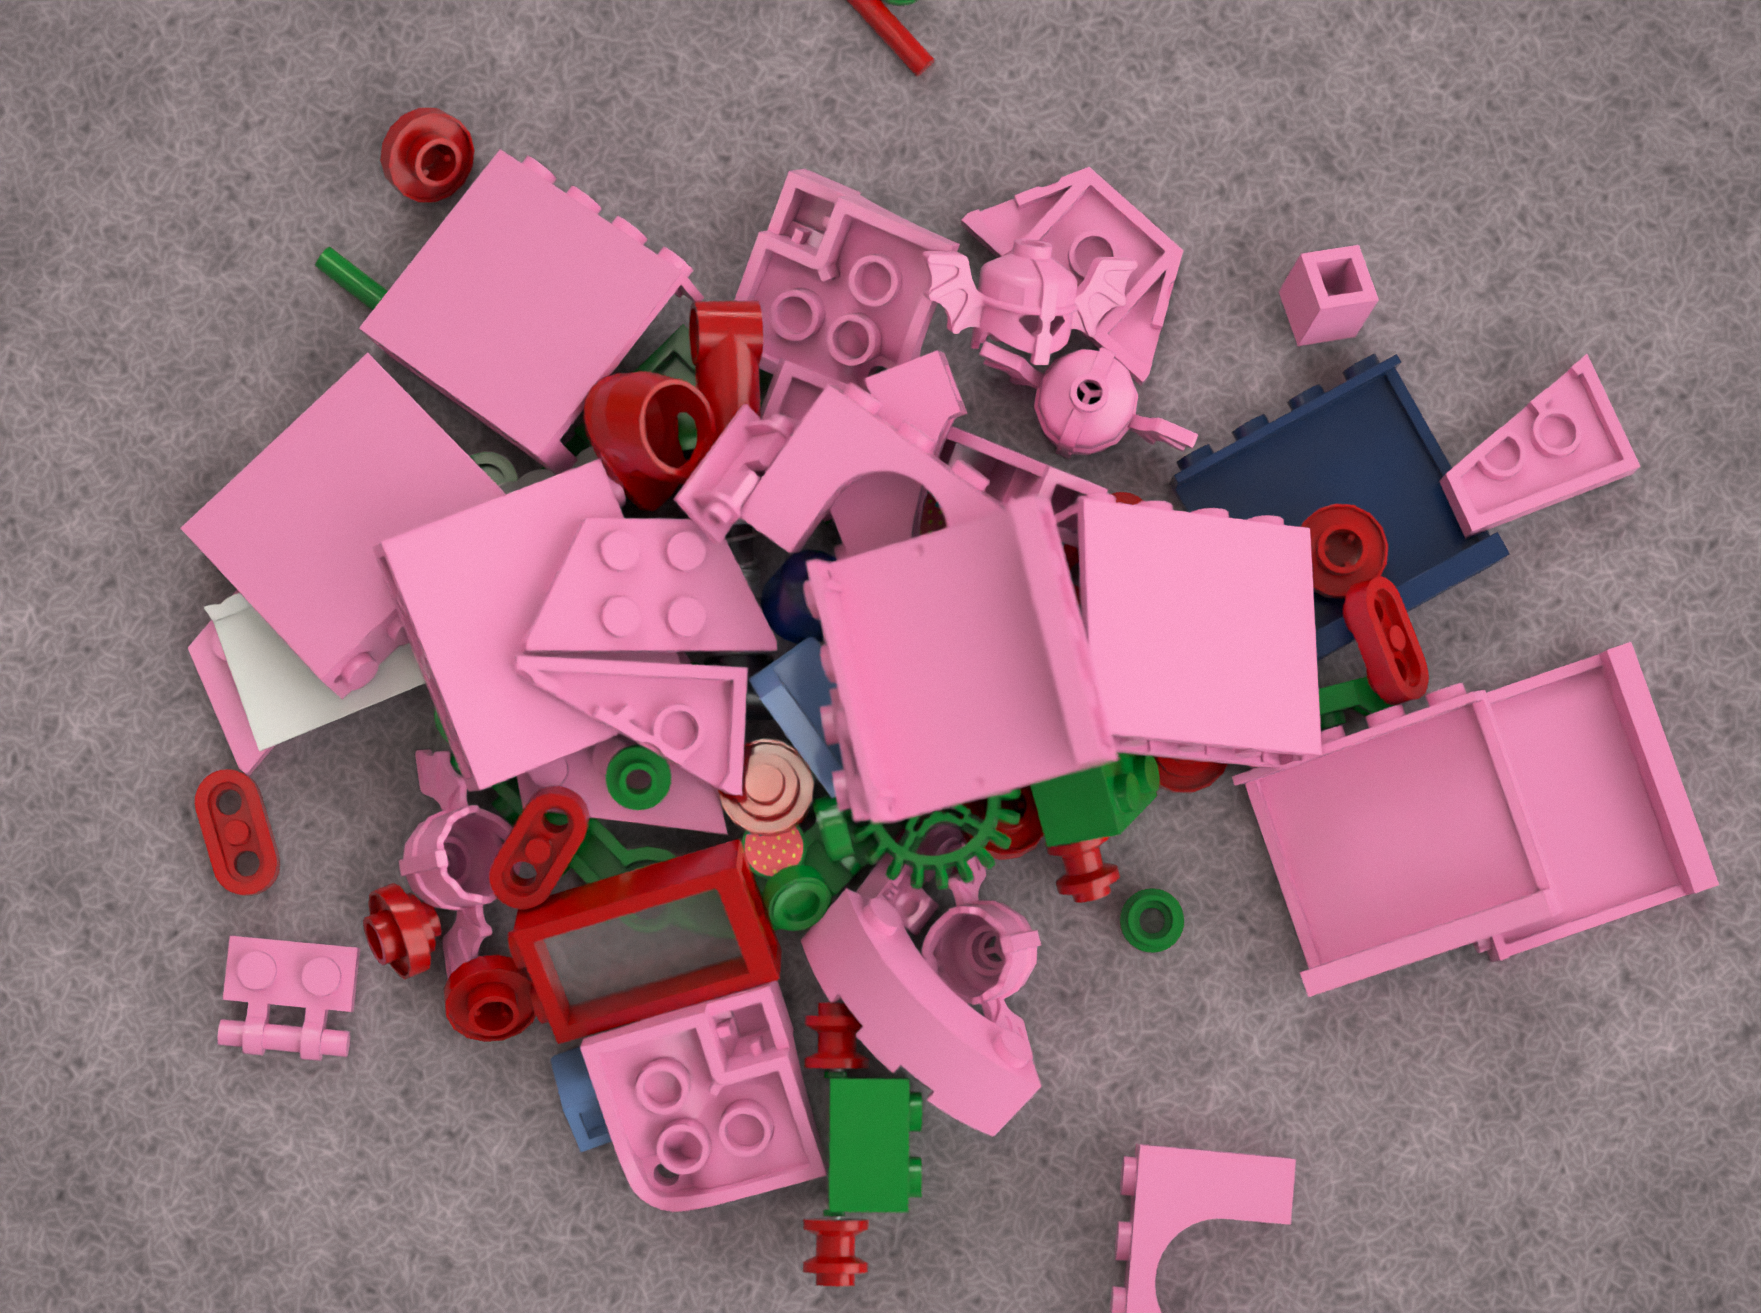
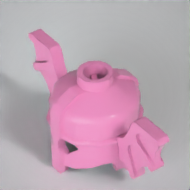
(1025, 296)
(1074, 424)
(452, 856)
(961, 952)

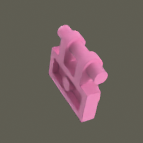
(289, 975)

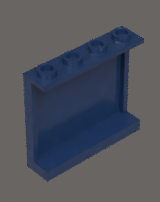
(1351, 448)

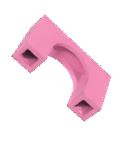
(841, 444)
(1183, 1187)

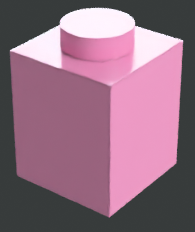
(1328, 295)

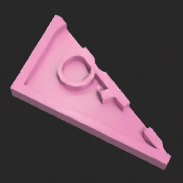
(672, 709)

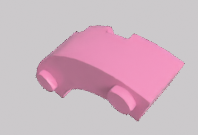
(915, 1018)

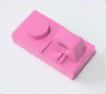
(913, 905)

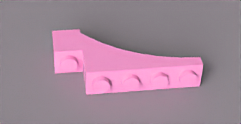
(1009, 472)
(887, 504)

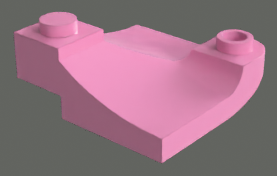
(839, 281)
(709, 1099)

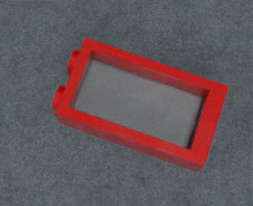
(646, 942)

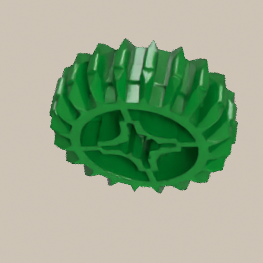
(905, 851)

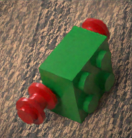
(1085, 810)
(866, 1147)

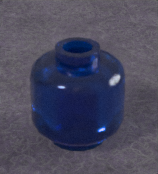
(785, 601)

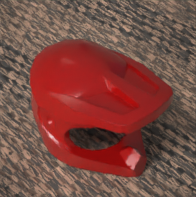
(635, 433)

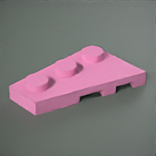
(1543, 455)
(687, 806)

